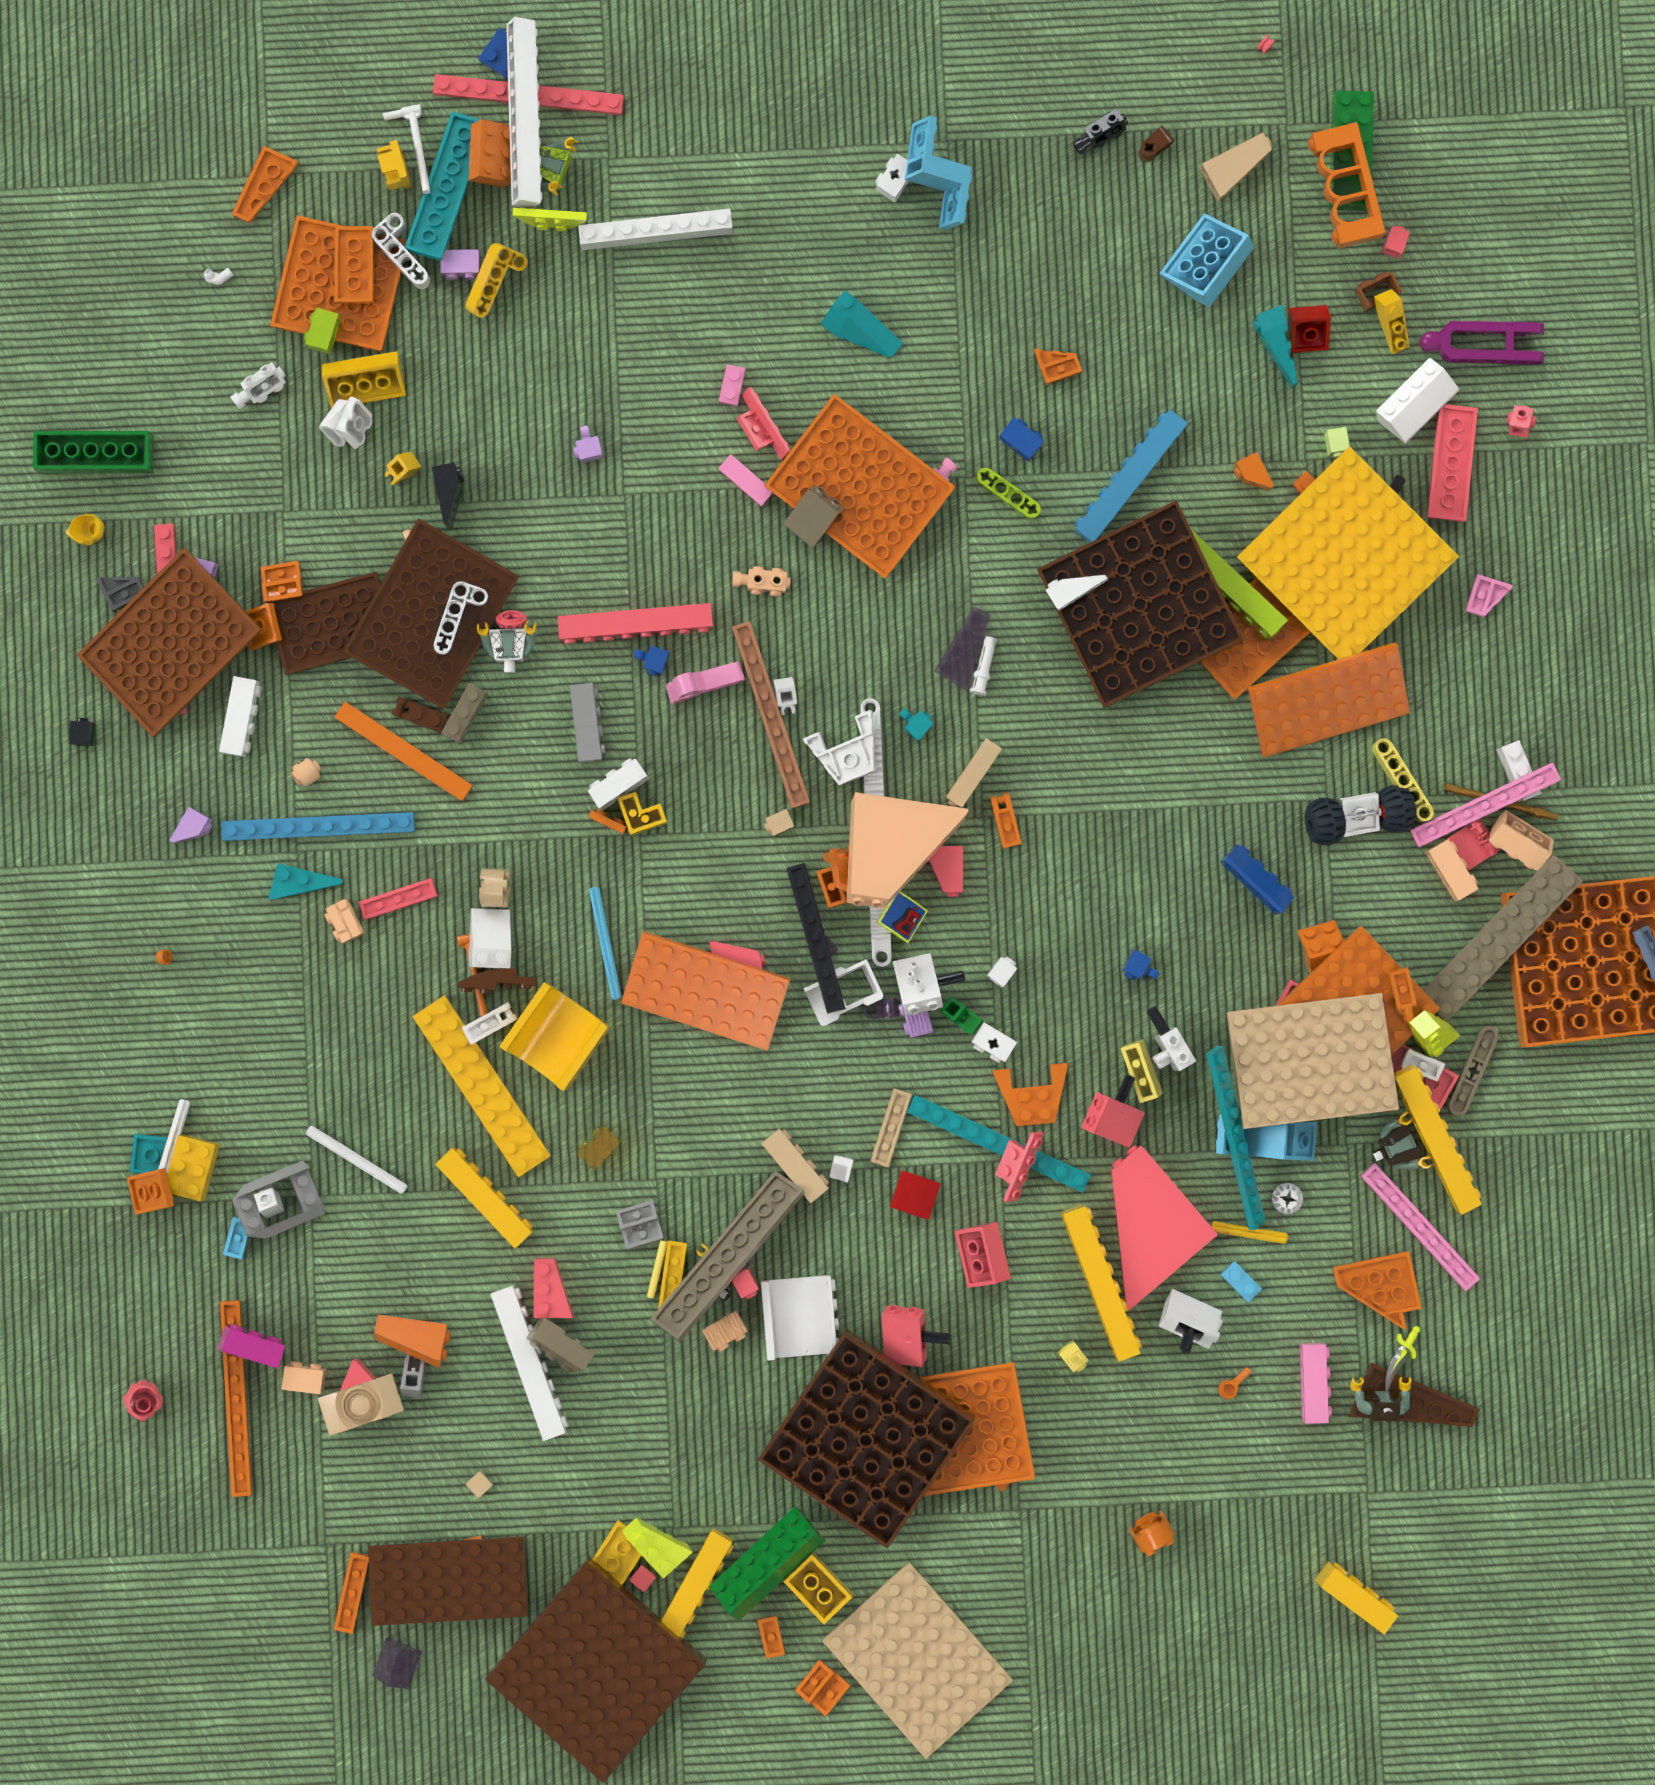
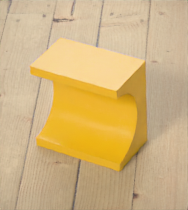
(555, 1036)

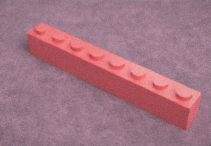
(635, 622)

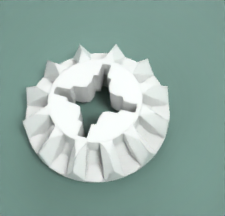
(1283, 1190)

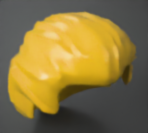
(86, 529)

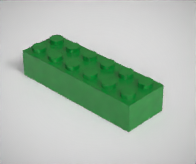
(1347, 109)
(93, 451)
(766, 1563)

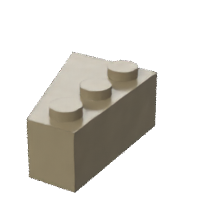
(559, 1346)

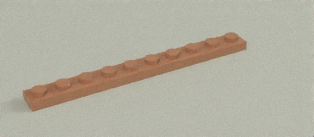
(770, 714)

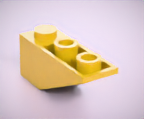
(1392, 319)

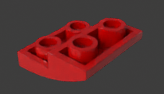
(915, 1195)

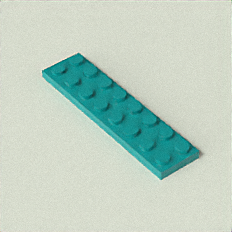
(447, 190)

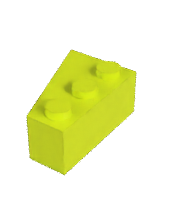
(1432, 1033)
(657, 1547)

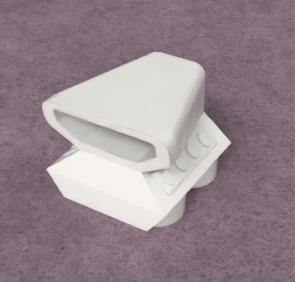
(347, 423)

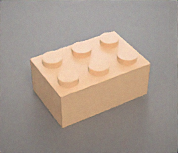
(1521, 840)

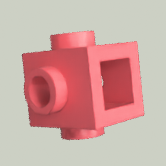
(1521, 421)

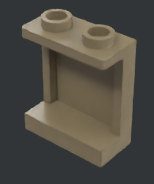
(813, 515)

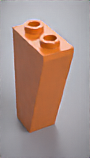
(414, 1337)

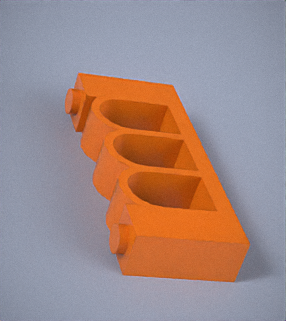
(1335, 140)

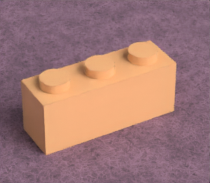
(1452, 870)

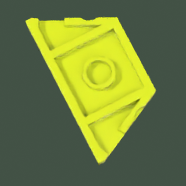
(550, 218)

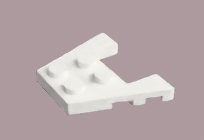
(849, 759)

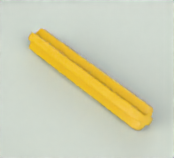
(1243, 1231)

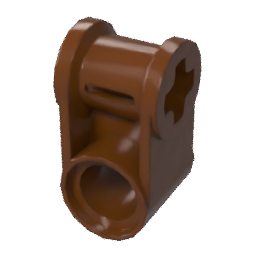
(1157, 143)

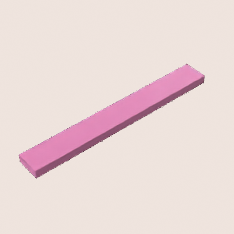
(1485, 804)
(1420, 1227)

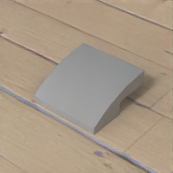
(640, 1225)

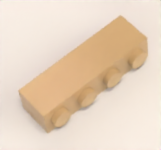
(794, 1164)

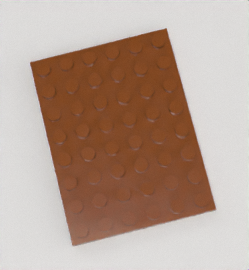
(169, 642)

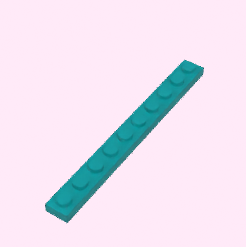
(1235, 1137)
(995, 1141)

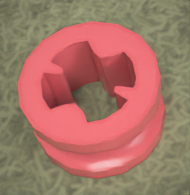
(1265, 44)

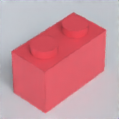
(746, 1283)

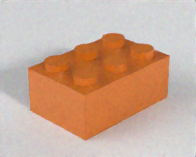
(490, 153)

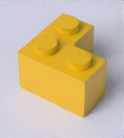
(639, 819)

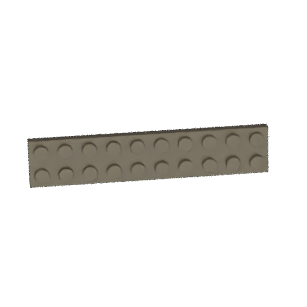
(1502, 936)
(727, 1256)

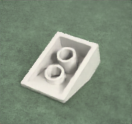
(490, 938)

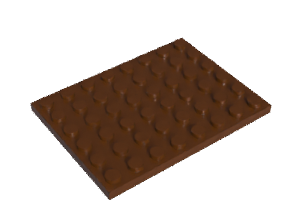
(408, 607)

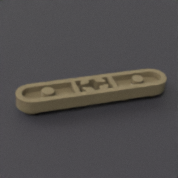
(1480, 1052)

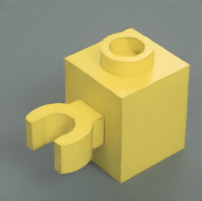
(1073, 1357)

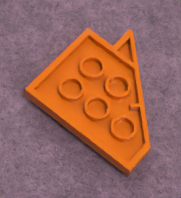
(1382, 1284)

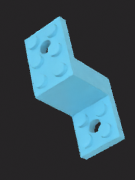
(938, 173)
(1281, 1141)

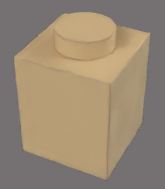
(778, 823)

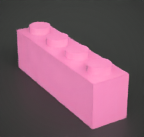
(1314, 1382)

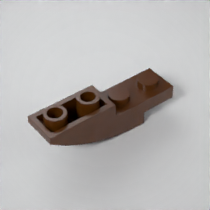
(487, 980)

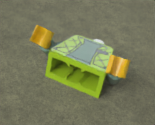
(554, 164)

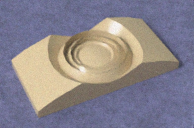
(360, 1404)

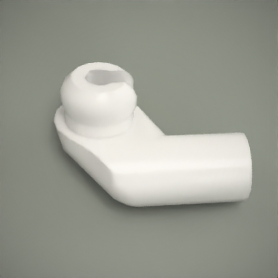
(217, 278)

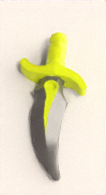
(1399, 1358)

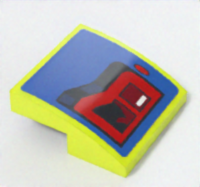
(902, 917)

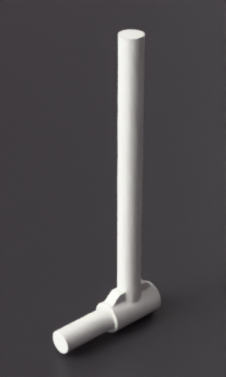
(412, 113)

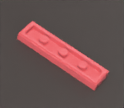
(398, 899)

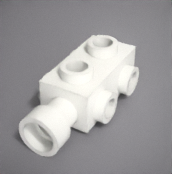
(259, 385)

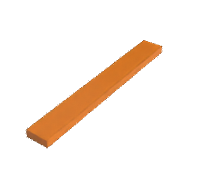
(403, 751)

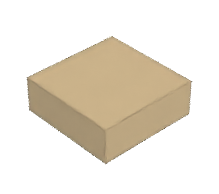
(479, 1484)

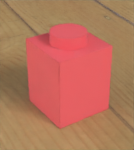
(1395, 241)

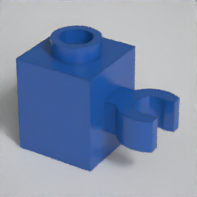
(654, 660)
(1138, 965)

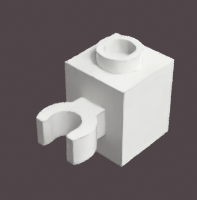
(785, 694)
(268, 1201)

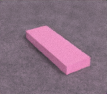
(745, 480)

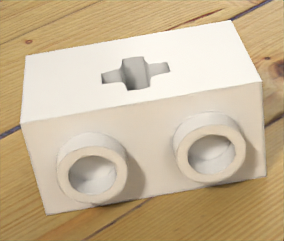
(893, 188)
(1002, 971)
(1004, 1043)

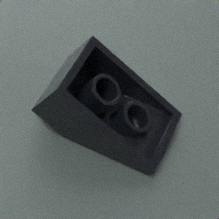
(449, 488)

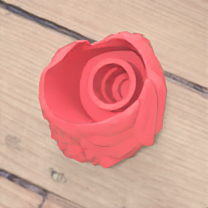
(143, 1400)

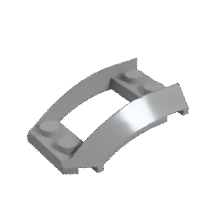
(305, 1193)

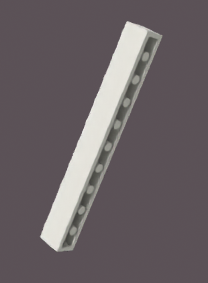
(523, 113)

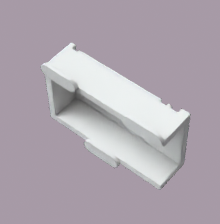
(815, 997)

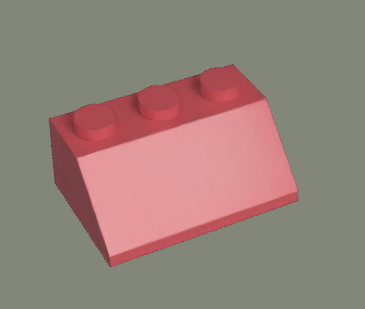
(982, 1255)

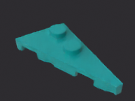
(293, 881)

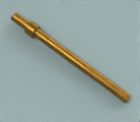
(1537, 812)

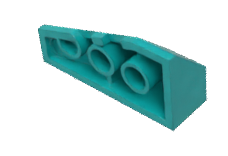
(1272, 332)

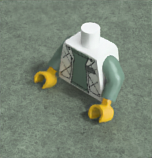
(508, 644)

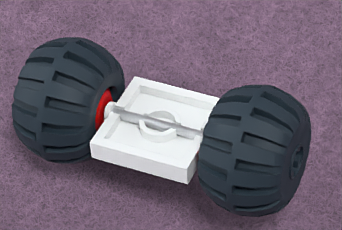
(1330, 821)

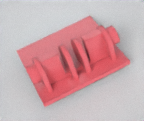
(1473, 843)

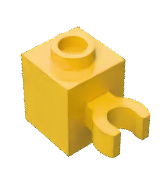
(402, 467)

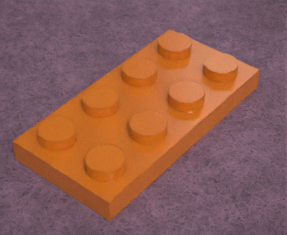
(354, 265)

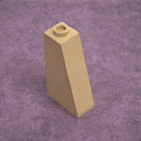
(1231, 167)
(973, 774)

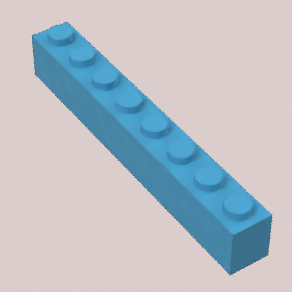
(1130, 477)

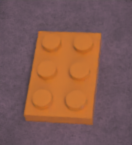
(150, 1191)

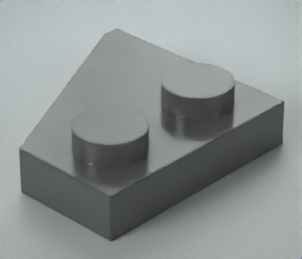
(119, 590)

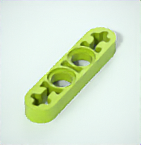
(1010, 490)

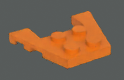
(1034, 1103)

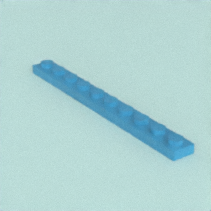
(318, 826)

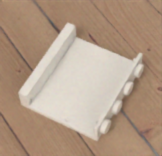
(799, 1316)

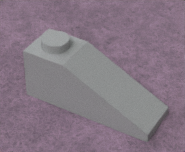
(413, 1377)

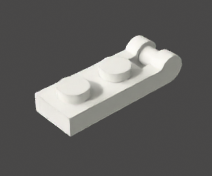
(488, 1023)

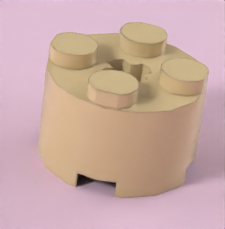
(494, 888)

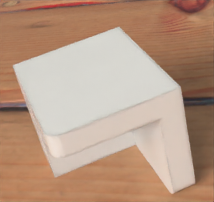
(841, 1168)

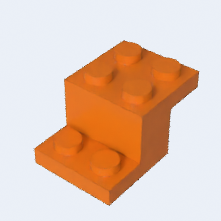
(839, 864)
(1319, 942)

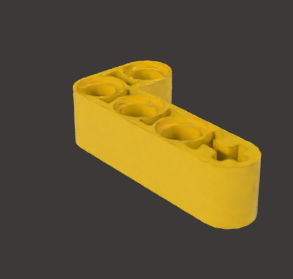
(500, 264)

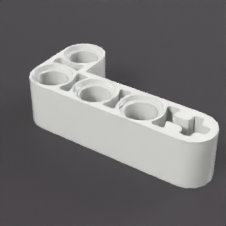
(403, 255)
(455, 618)

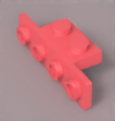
(760, 427)
(1016, 1164)

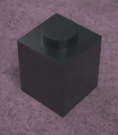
(81, 732)

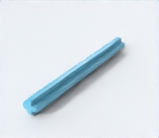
(605, 943)

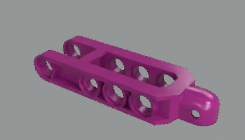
(1441, 343)

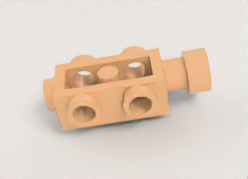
(765, 584)

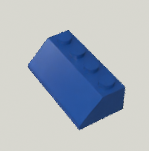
(1257, 879)

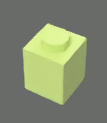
(1336, 441)

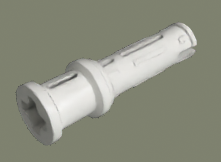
(982, 674)

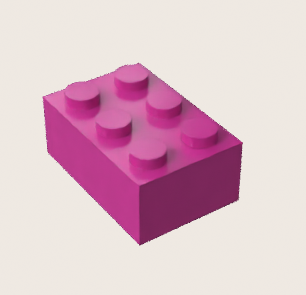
(251, 1345)

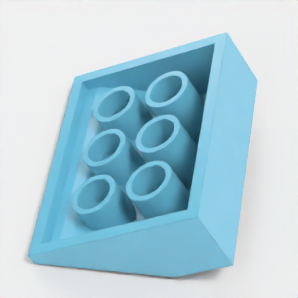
(1207, 259)

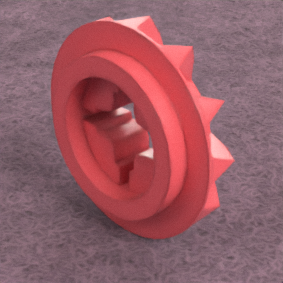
(511, 619)

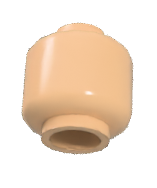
(306, 772)

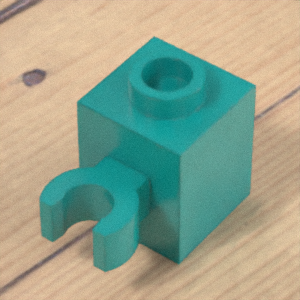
(918, 724)

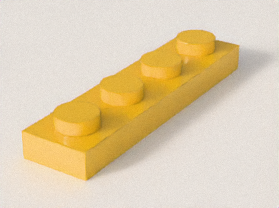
(672, 1268)

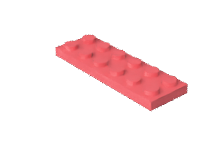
(1452, 463)

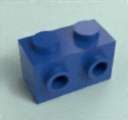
(1021, 439)

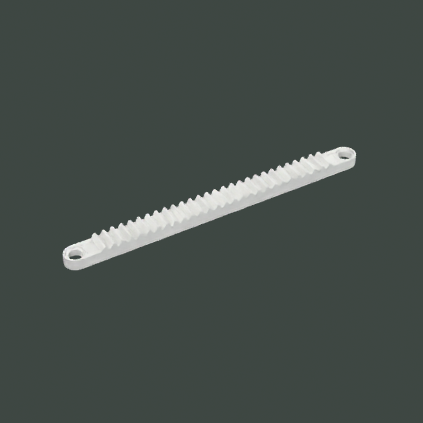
(874, 786)

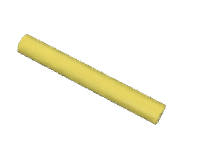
(657, 1269)

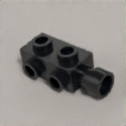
(1101, 129)

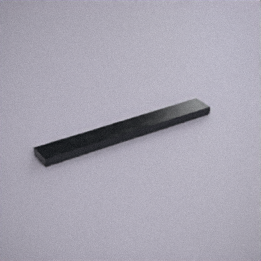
(816, 938)

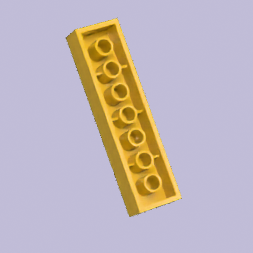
(1100, 1282)

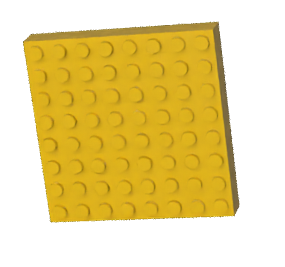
(1347, 556)

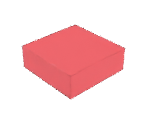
(642, 1578)

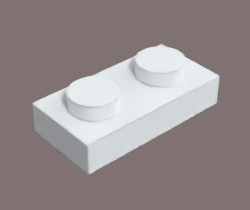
(1429, 1066)

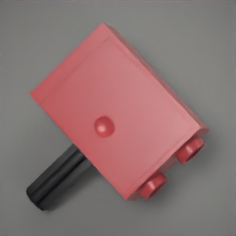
(1113, 1117)
(906, 1335)

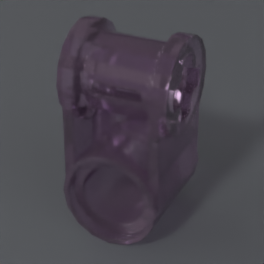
(882, 1009)

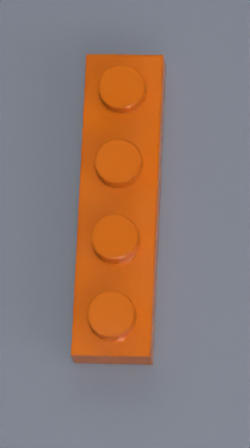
(352, 1592)

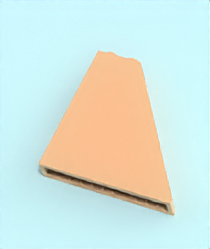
(892, 843)

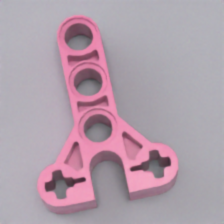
(696, 683)

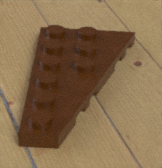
(1425, 1403)

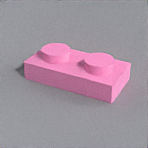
(732, 385)

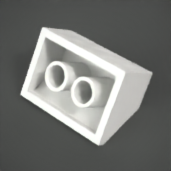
(617, 784)

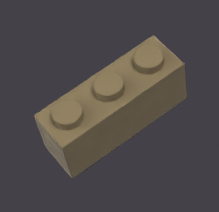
(464, 713)

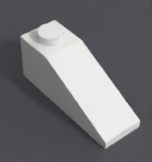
(1069, 590)

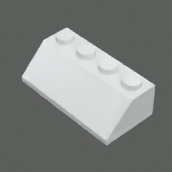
(1417, 401)

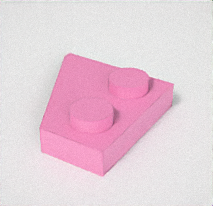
(1485, 595)

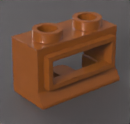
(1380, 279)

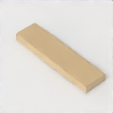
(891, 1128)

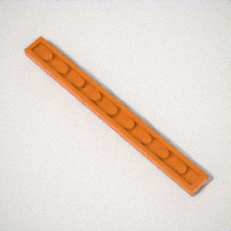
(236, 1408)

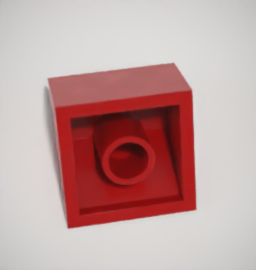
(1309, 328)

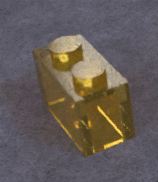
(599, 1146)

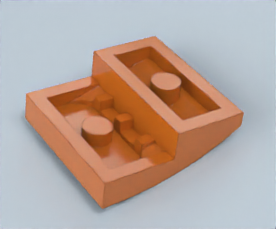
(281, 581)
(823, 1688)

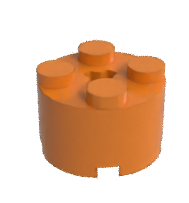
(1152, 1533)

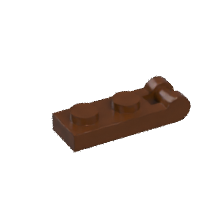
(420, 715)

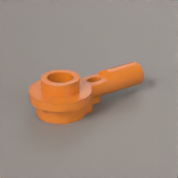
(1228, 1389)

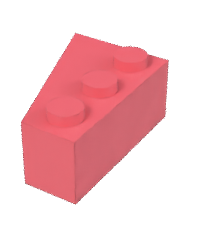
(549, 1290)

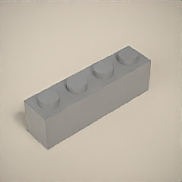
(586, 722)

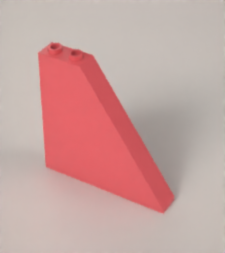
(1154, 1224)

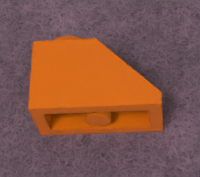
(1253, 472)

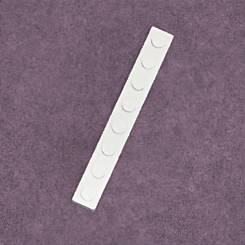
(655, 229)
(529, 1363)

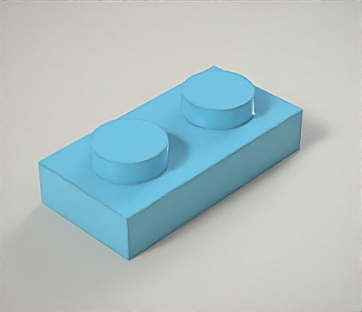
(236, 1240)
(1241, 1281)

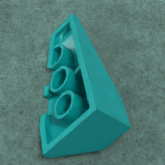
(858, 325)

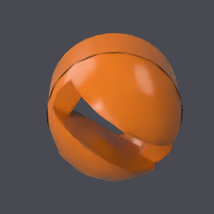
(168, 957)

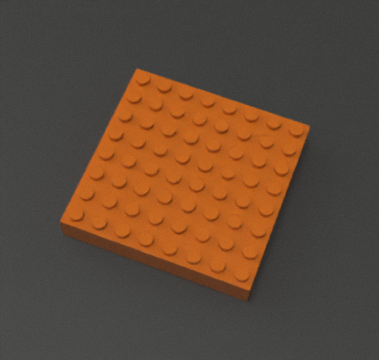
(1583, 968)

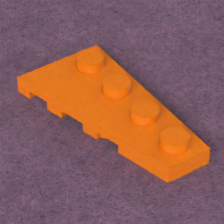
(264, 181)

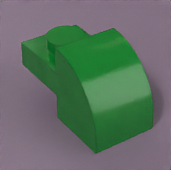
(961, 1016)

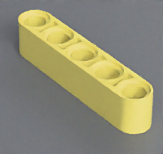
(1402, 770)

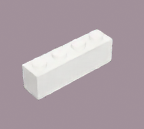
(239, 717)

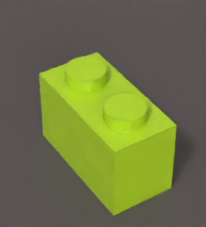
(322, 330)

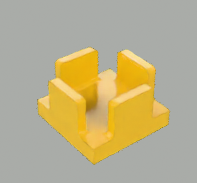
(394, 166)

